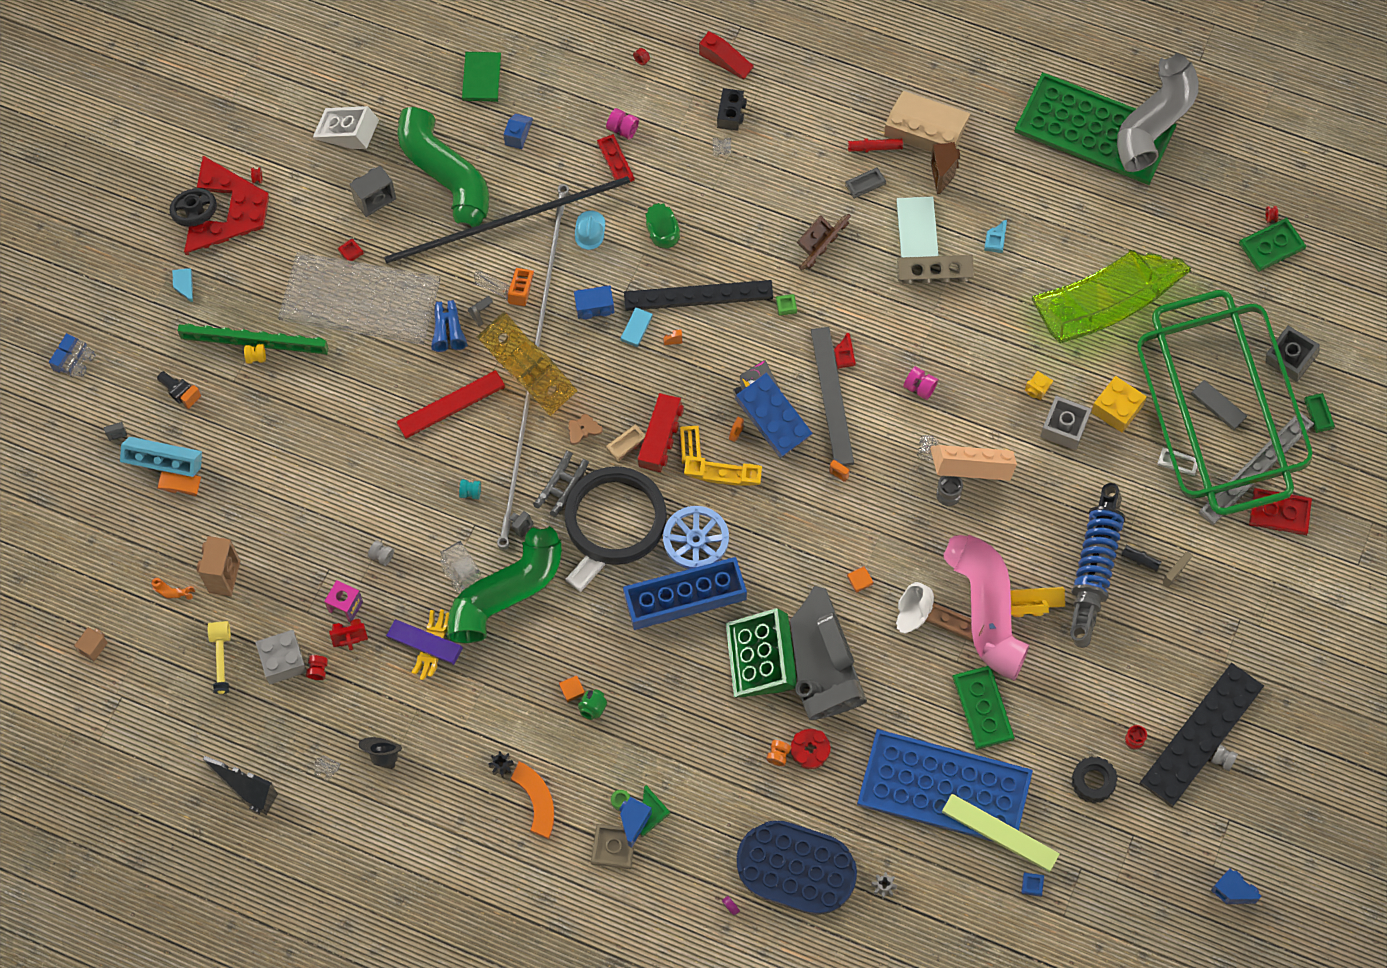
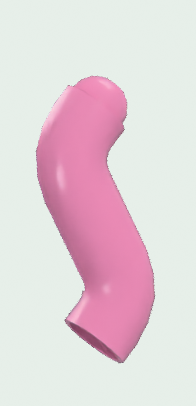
(988, 603)

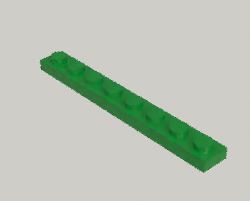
(244, 337)

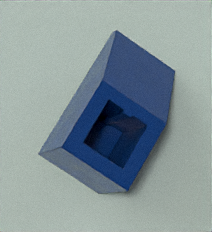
(1234, 890)

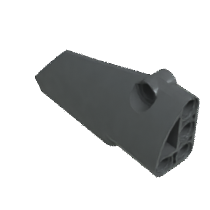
(823, 659)

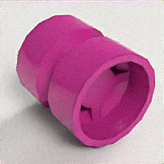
(623, 124)
(926, 386)

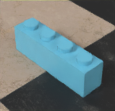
(160, 456)

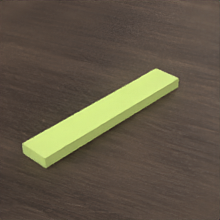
(1000, 833)

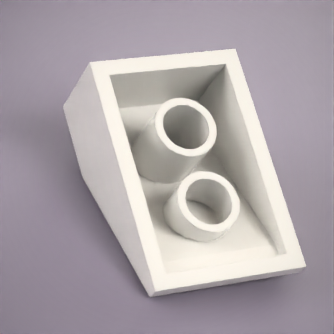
(347, 127)

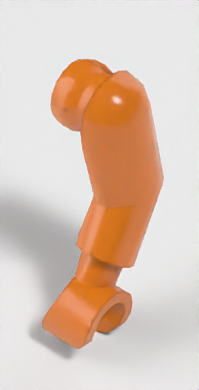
(168, 592)

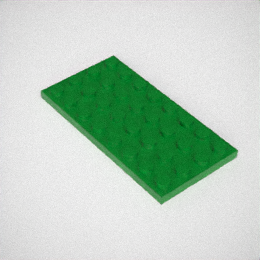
(1082, 125)

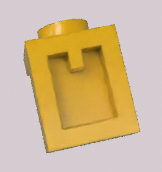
(1038, 385)

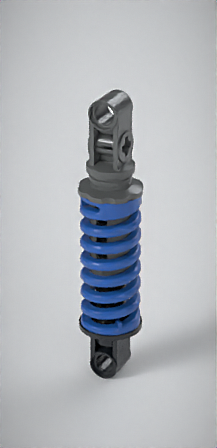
(1096, 563)

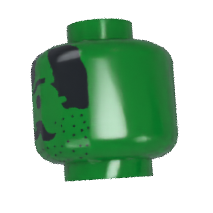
(592, 704)

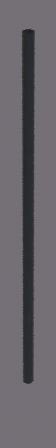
(505, 220)

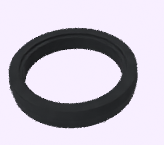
(609, 475)

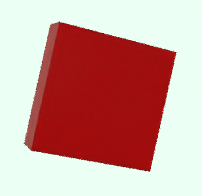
(350, 250)

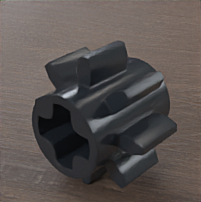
(496, 761)

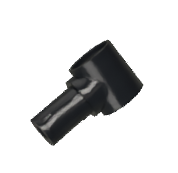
(175, 387)

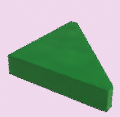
(659, 810)

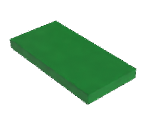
(983, 707)

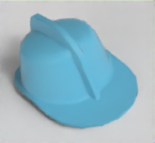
(589, 230)

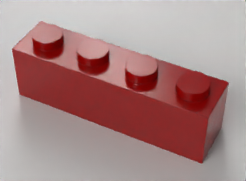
(660, 432)

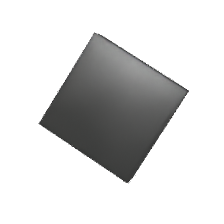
(115, 431)

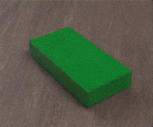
(1319, 412)

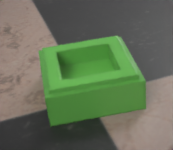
(786, 304)

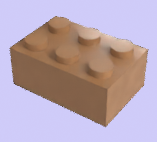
(219, 565)

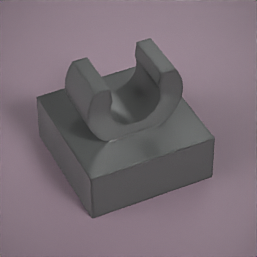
(521, 523)

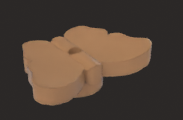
(589, 428)

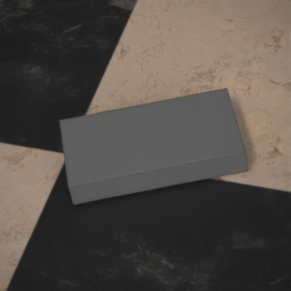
(865, 182)

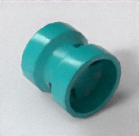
(470, 489)

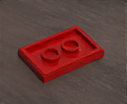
(1286, 515)

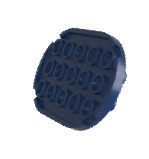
(796, 867)

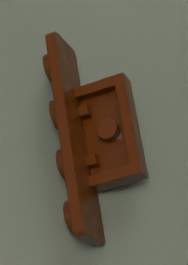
(817, 238)

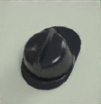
(381, 751)

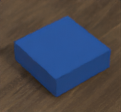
(1032, 884)

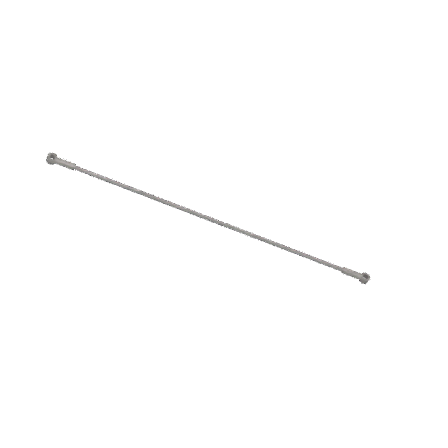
(506, 521)

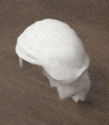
(914, 607)

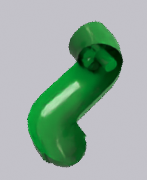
(444, 165)
(505, 587)

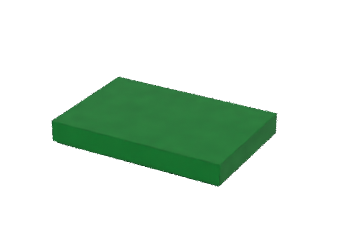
(481, 76)
(1272, 244)

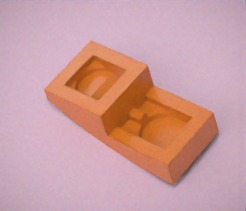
(176, 482)

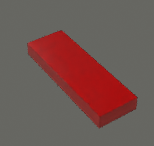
(614, 158)

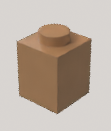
(91, 643)

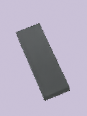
(1218, 405)

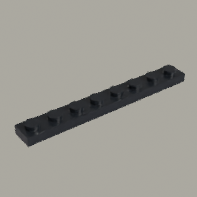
(698, 295)

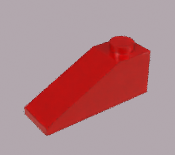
(724, 55)

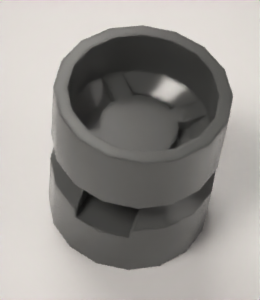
(949, 490)

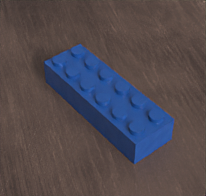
(685, 593)

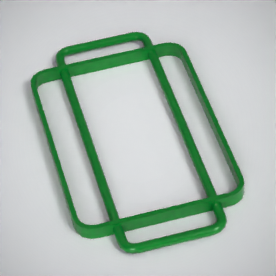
(1234, 313)

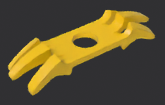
(439, 630)

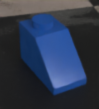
(517, 130)
(634, 818)

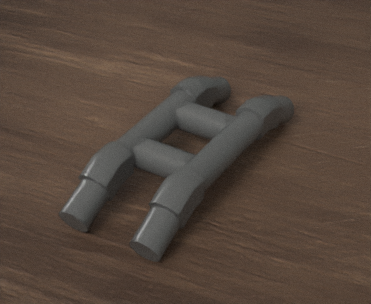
(560, 473)

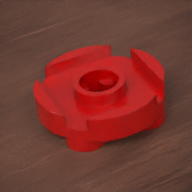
(803, 757)

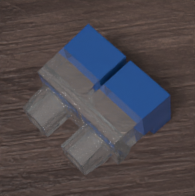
(70, 356)

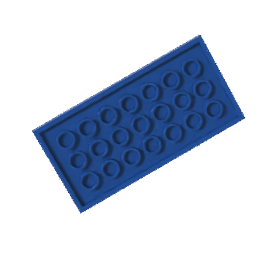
(918, 778)

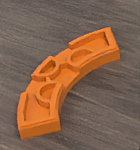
(540, 797)

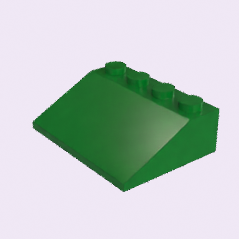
(761, 654)

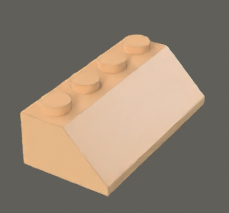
(973, 462)

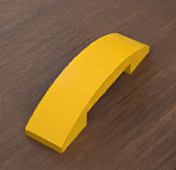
(722, 473)

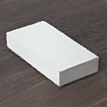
(1165, 461)
(584, 573)

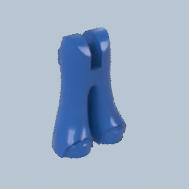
(457, 337)

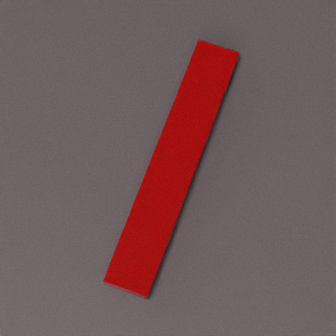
(450, 404)

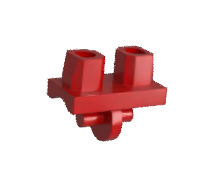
(348, 635)

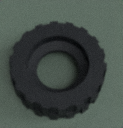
(1100, 765)

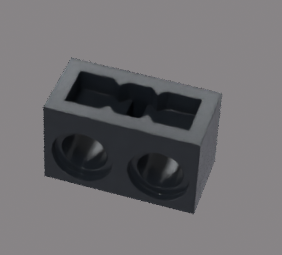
(729, 109)

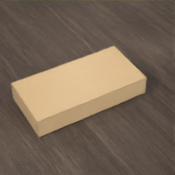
(626, 443)

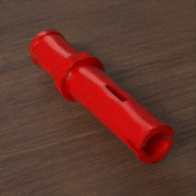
(875, 145)

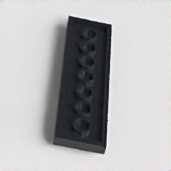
(1201, 735)

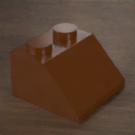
(944, 164)

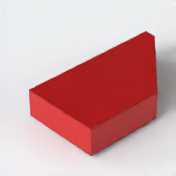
(844, 353)

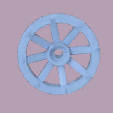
(694, 534)

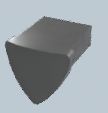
(478, 307)

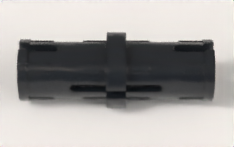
(1141, 558)

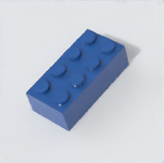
(773, 415)

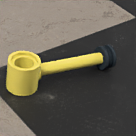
(219, 633)

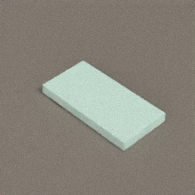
(917, 227)

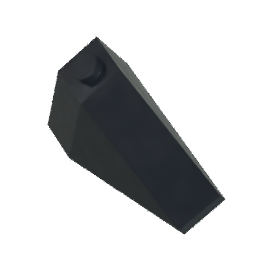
(251, 789)

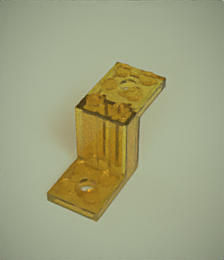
(527, 363)

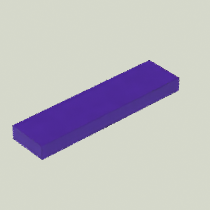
(424, 641)

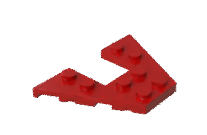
(245, 212)

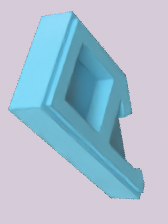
(995, 238)
(183, 282)

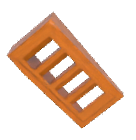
(520, 297)

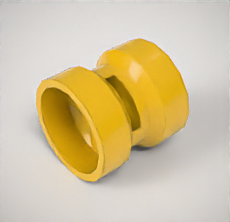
(254, 354)

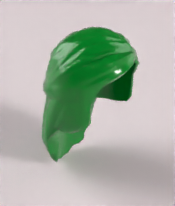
(662, 226)

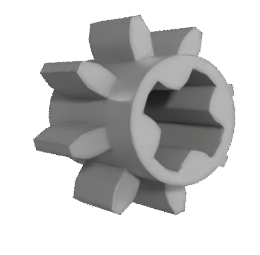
(889, 883)

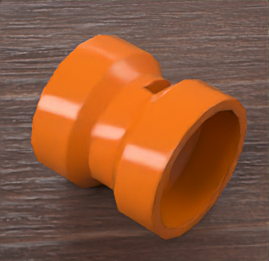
(778, 753)

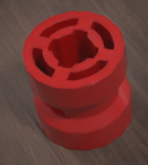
(316, 667)
(1138, 733)

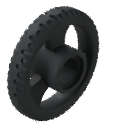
(193, 207)

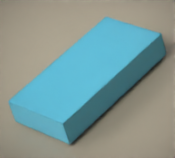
(636, 327)

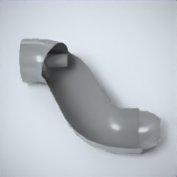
(1157, 113)

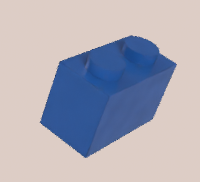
(594, 302)

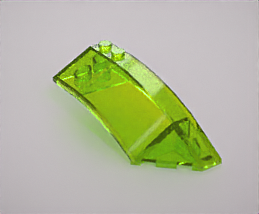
(1108, 295)

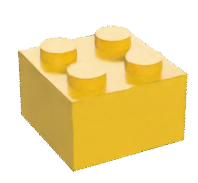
(1118, 404)

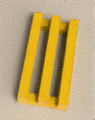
(689, 429)

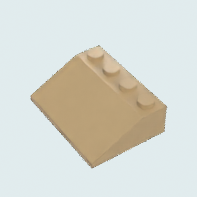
(925, 122)

